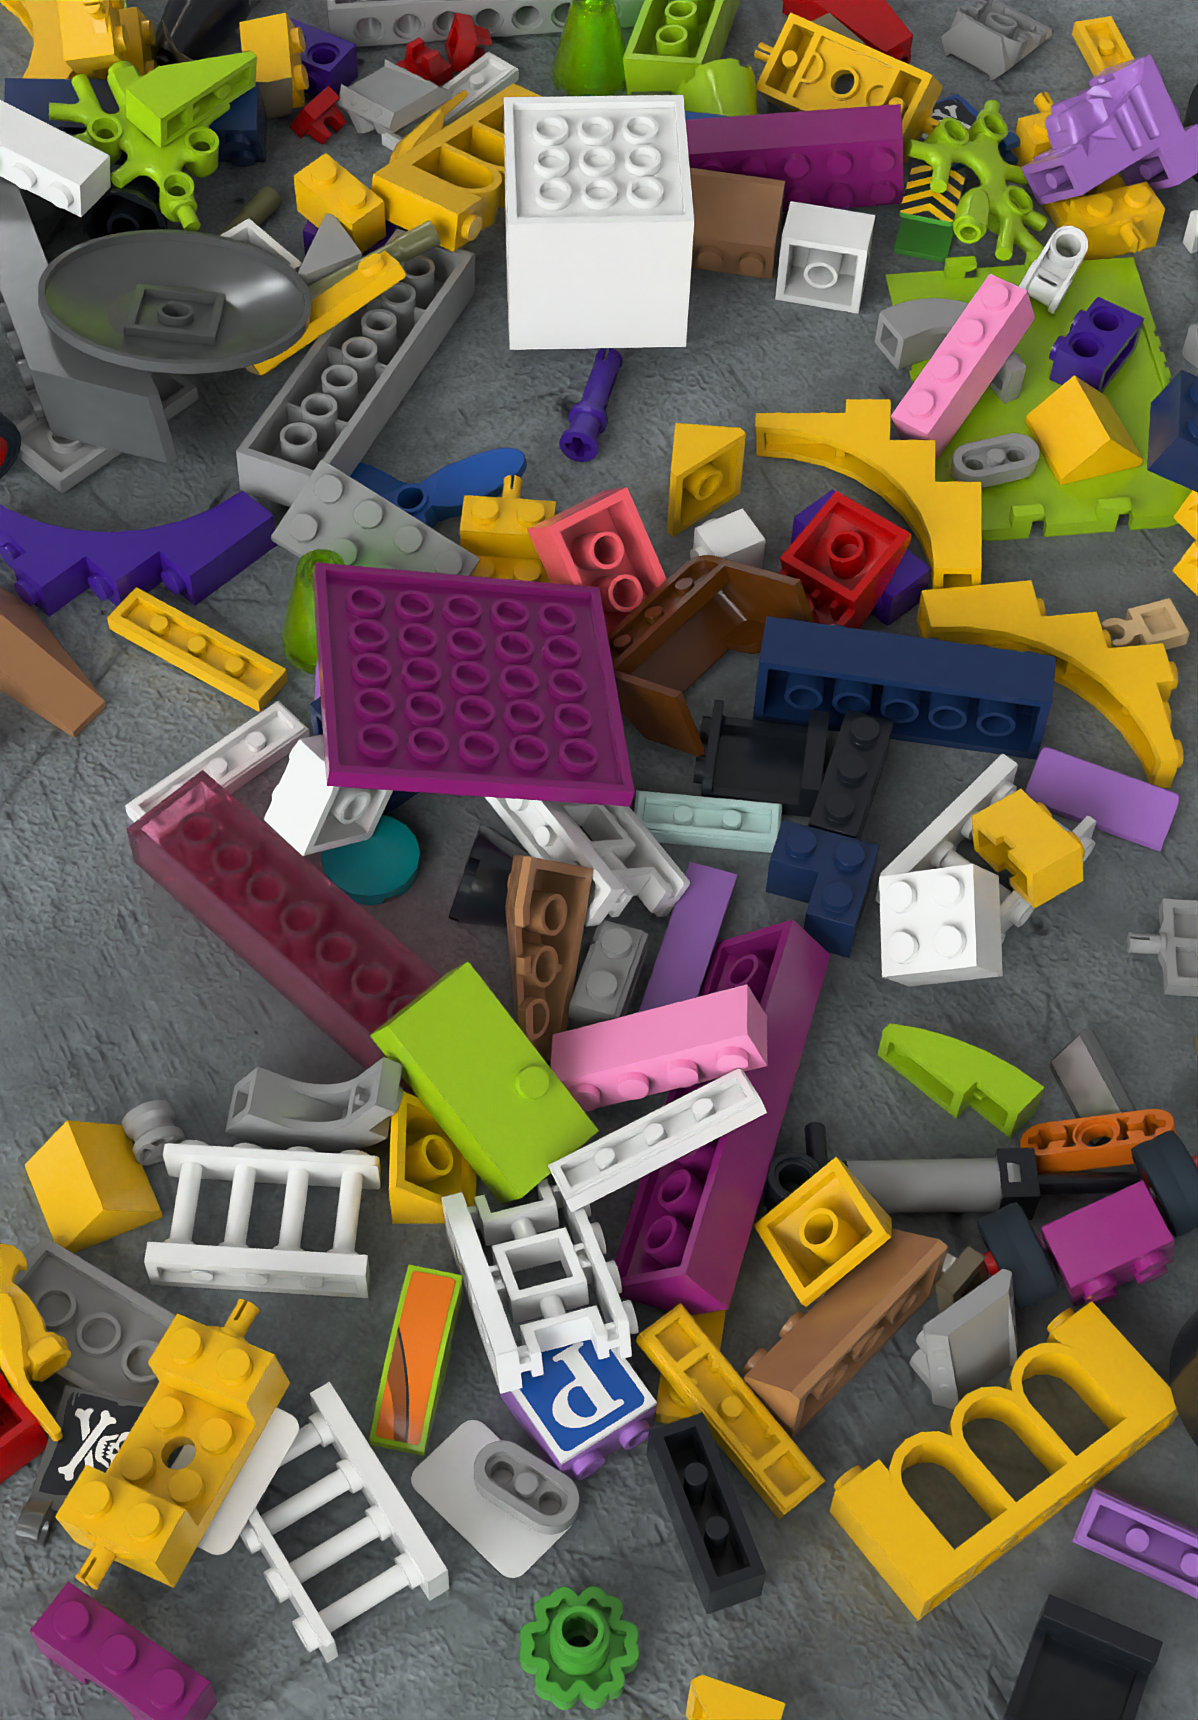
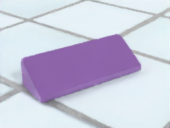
(1114, 800)
(1140, 1539)

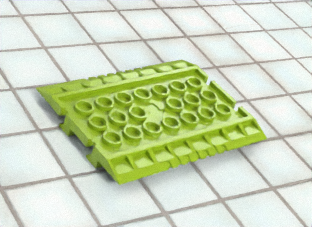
(1086, 504)

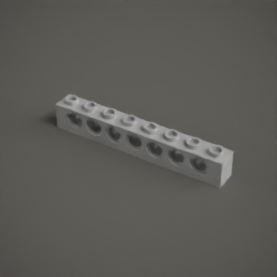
(405, 20)

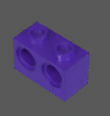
(327, 60)
(1096, 345)

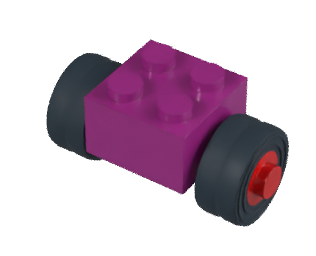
(1103, 1242)

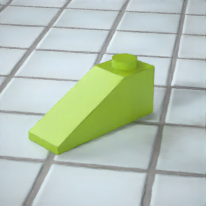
(186, 93)

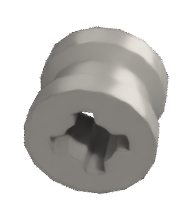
(151, 1129)

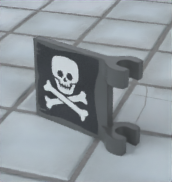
(93, 1433)

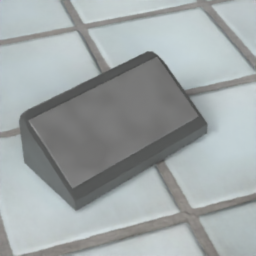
(1090, 1080)

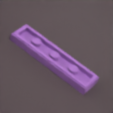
(690, 937)

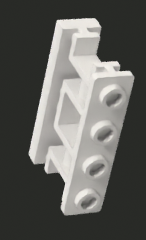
(622, 852)
(495, 1285)

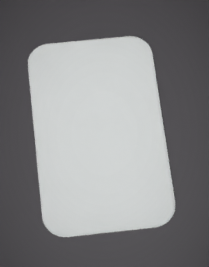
(250, 1482)
(449, 1487)

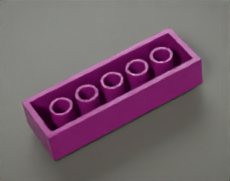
(820, 154)

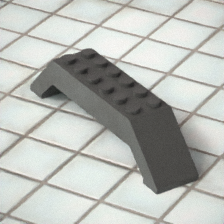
(74, 390)

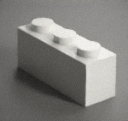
(51, 162)

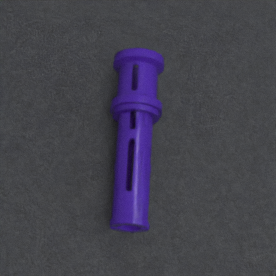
(589, 416)

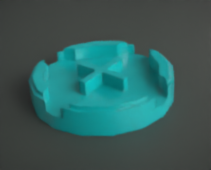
(377, 866)

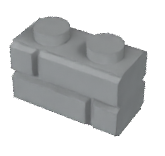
(608, 975)

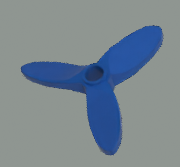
(443, 492)

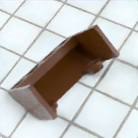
(685, 630)

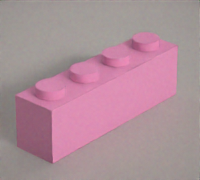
(964, 363)
(661, 1048)

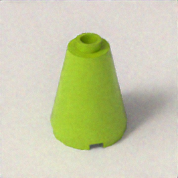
(721, 89)

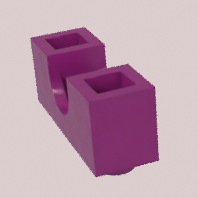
(120, 1659)

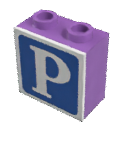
(582, 1408)

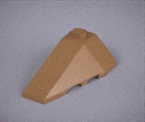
(40, 670)
(544, 938)

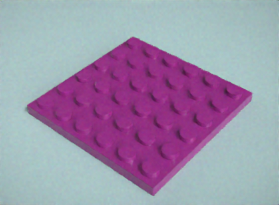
(468, 686)

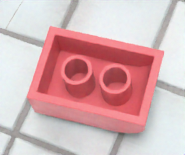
(601, 547)

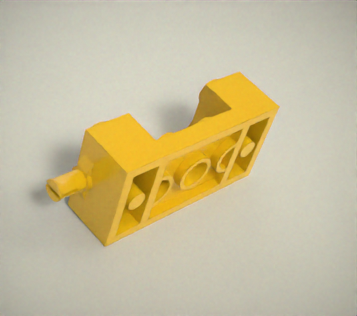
(103, 33)
(811, 58)
(1113, 216)
(499, 534)
(209, 1396)

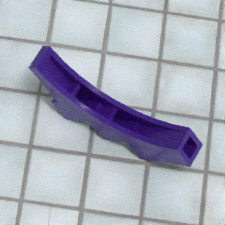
(186, 555)

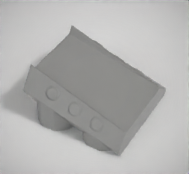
(993, 36)
(390, 99)
(968, 1341)

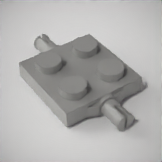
(1174, 945)

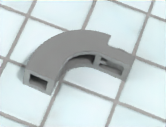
(919, 326)
(316, 1116)

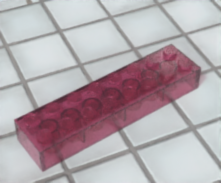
(279, 914)

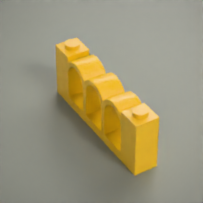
(452, 175)
(903, 1541)

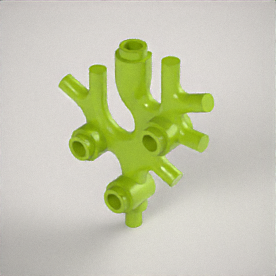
(115, 133)
(992, 203)

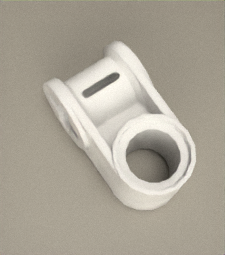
(1053, 273)

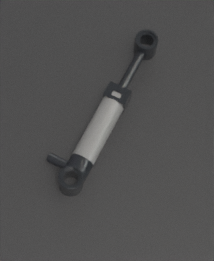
(943, 1183)

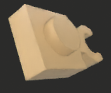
(1148, 625)

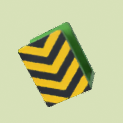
(927, 215)

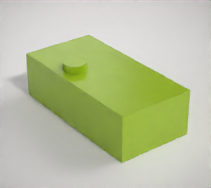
(675, 40)
(484, 1083)

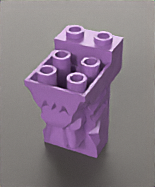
(1113, 128)

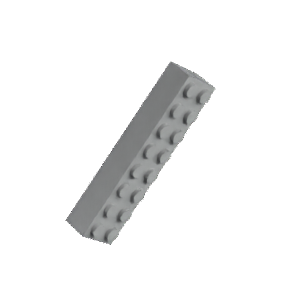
(355, 377)

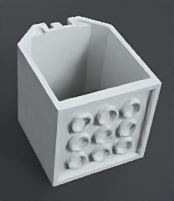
(597, 221)

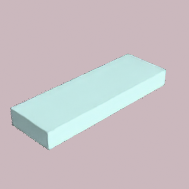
(709, 821)

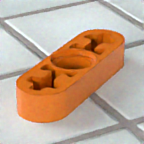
(1059, 1136)

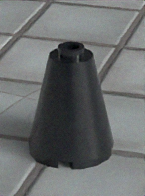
(197, 27)
(125, 210)
(485, 878)

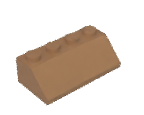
(736, 222)
(844, 1329)

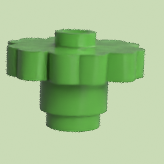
(572, 1672)

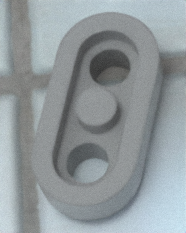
(995, 460)
(530, 1486)

